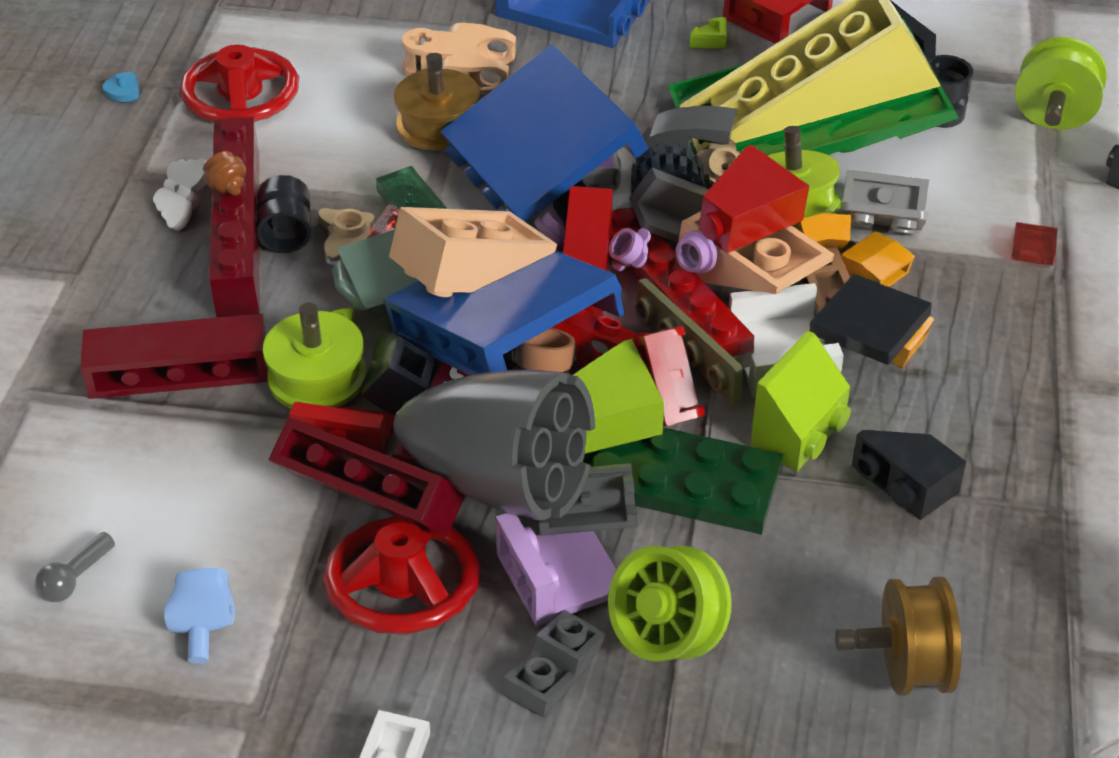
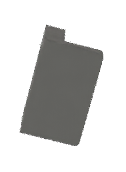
(664, 202)

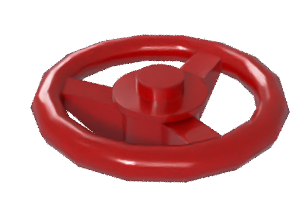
(239, 79)
(398, 569)

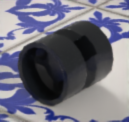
(955, 78)
(283, 214)

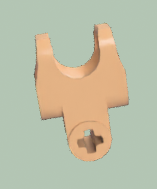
(462, 50)

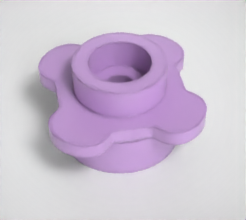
(629, 248)

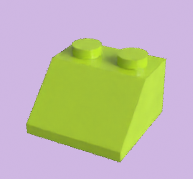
(800, 403)

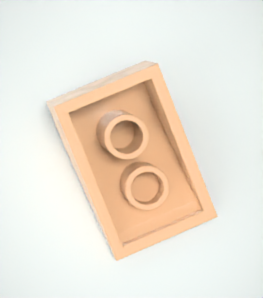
(464, 247)
(765, 264)

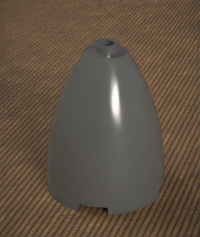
(504, 438)

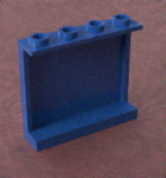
(588, 20)
(539, 135)
(483, 325)

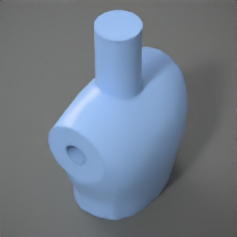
(200, 605)

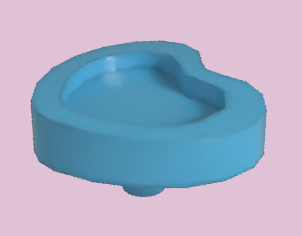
(122, 87)

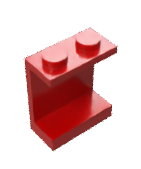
(768, 17)

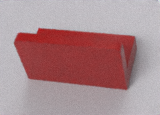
(357, 425)

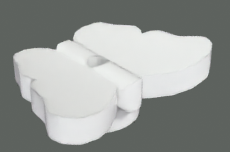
(181, 192)

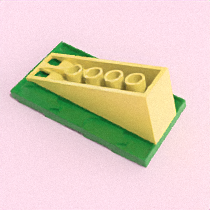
(838, 78)

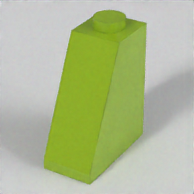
(622, 398)

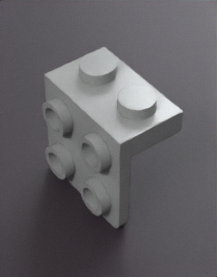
(885, 201)

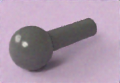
(58, 580)

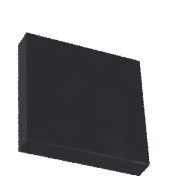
(870, 319)

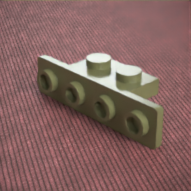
(702, 352)

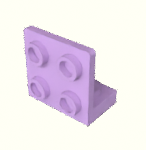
(553, 570)

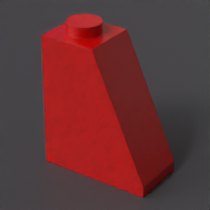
(751, 201)
(589, 228)

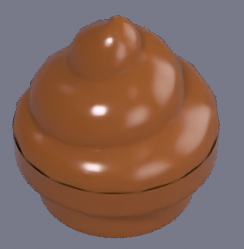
(225, 173)

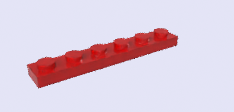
(686, 290)

